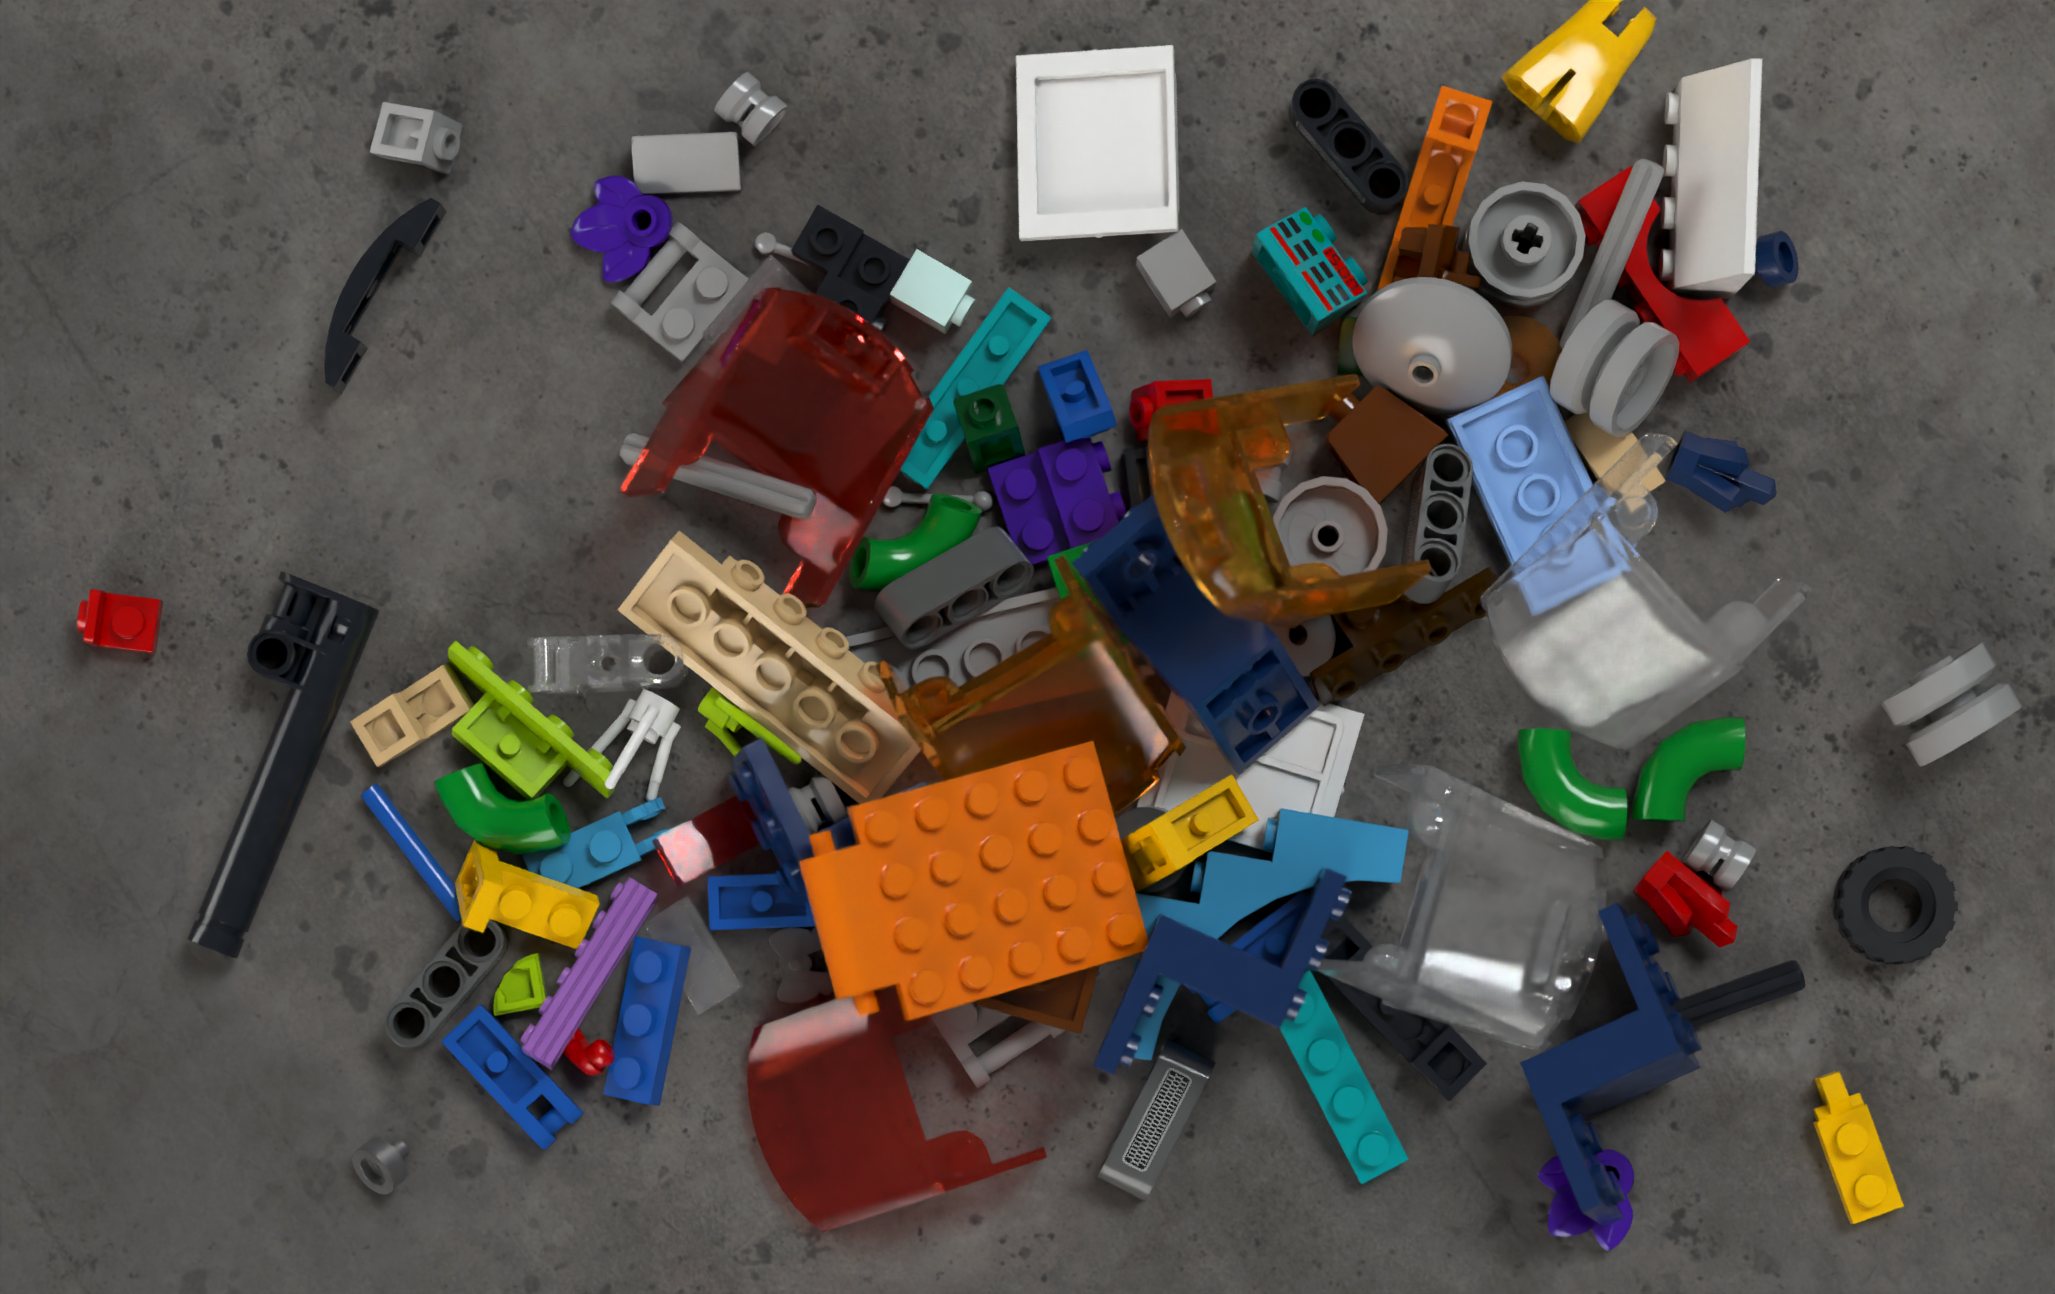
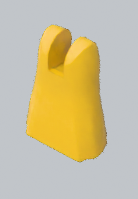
(1578, 67)

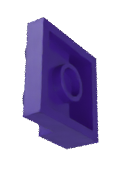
(1057, 498)

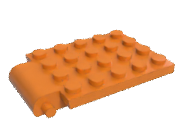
(976, 886)

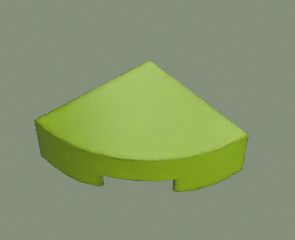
(521, 987)

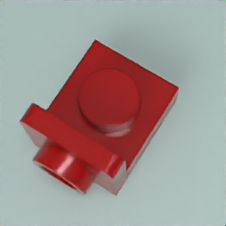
(1152, 396)
(120, 621)

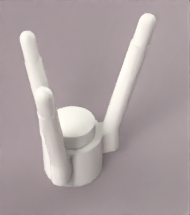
(649, 718)

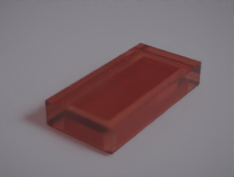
(707, 840)

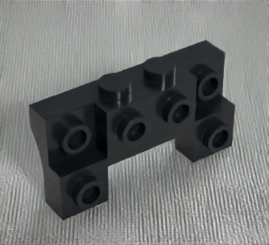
(855, 265)

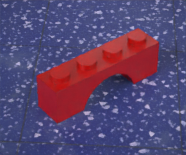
(1703, 327)

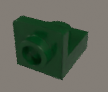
(989, 427)

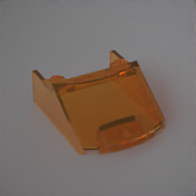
(1219, 520)
(1047, 698)

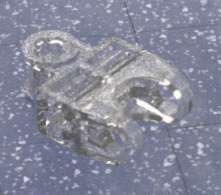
(580, 661)

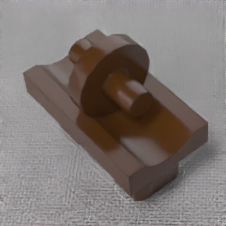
(1438, 253)

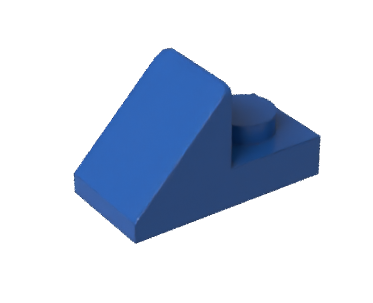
(1076, 397)

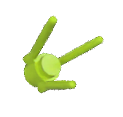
(725, 714)

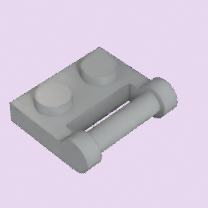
(693, 302)
(968, 1021)

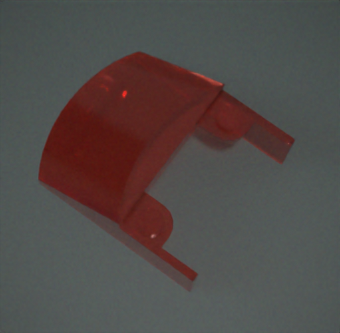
(805, 400)
(843, 1119)

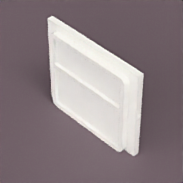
(1097, 143)
(1296, 774)

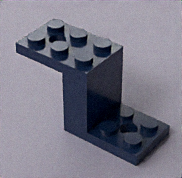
(1217, 664)
(778, 819)
(1224, 971)
(1612, 1065)

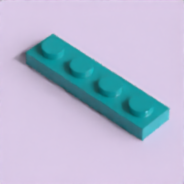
(984, 362)
(1341, 1086)

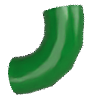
(943, 526)
(1683, 760)
(1564, 792)
(499, 821)

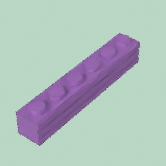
(590, 972)

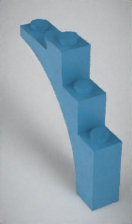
(1240, 885)

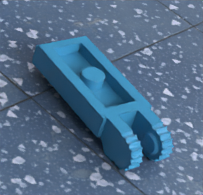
(597, 849)

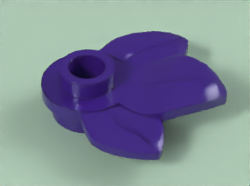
(614, 227)
(1564, 1212)

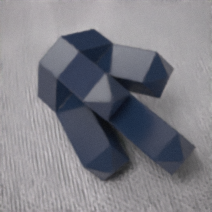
(1718, 472)

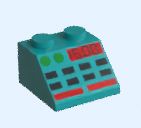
(1309, 269)

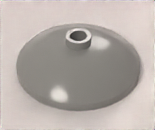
(1438, 328)

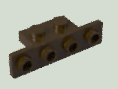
(1393, 632)

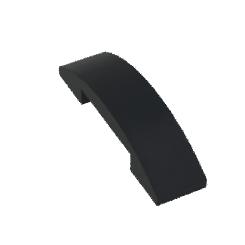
(409, 232)
(1424, 1043)

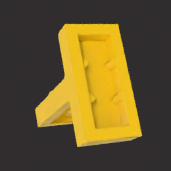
(1187, 832)
(521, 899)

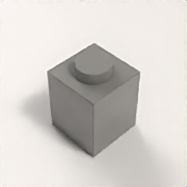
(1177, 275)

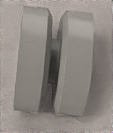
(1545, 222)
(1614, 368)
(1335, 506)
(1949, 701)

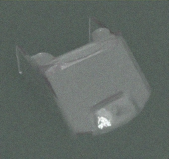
(1603, 632)
(1496, 920)

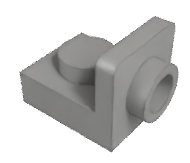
(416, 137)

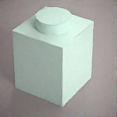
(933, 292)

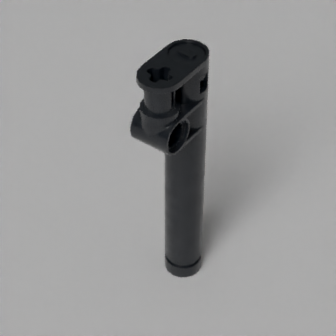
(324, 645)

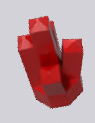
(1686, 901)

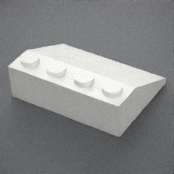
(1712, 181)

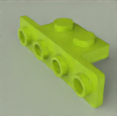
(517, 737)

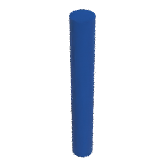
(413, 848)

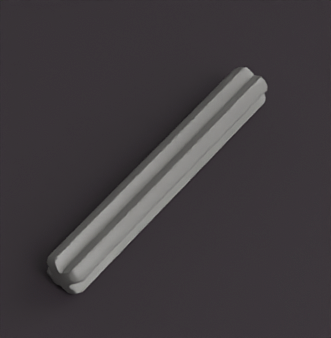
(1617, 241)
(734, 482)

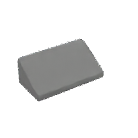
(686, 163)

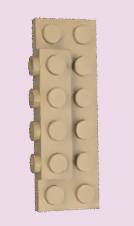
(775, 665)

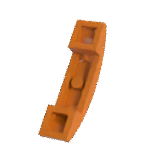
(1439, 172)

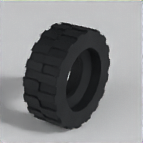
(1936, 899)

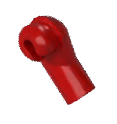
(587, 1057)

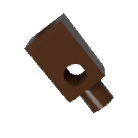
(1380, 440)

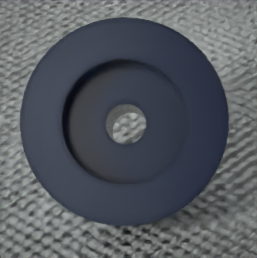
(1776, 259)

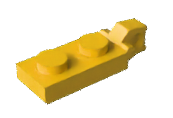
(1854, 1151)

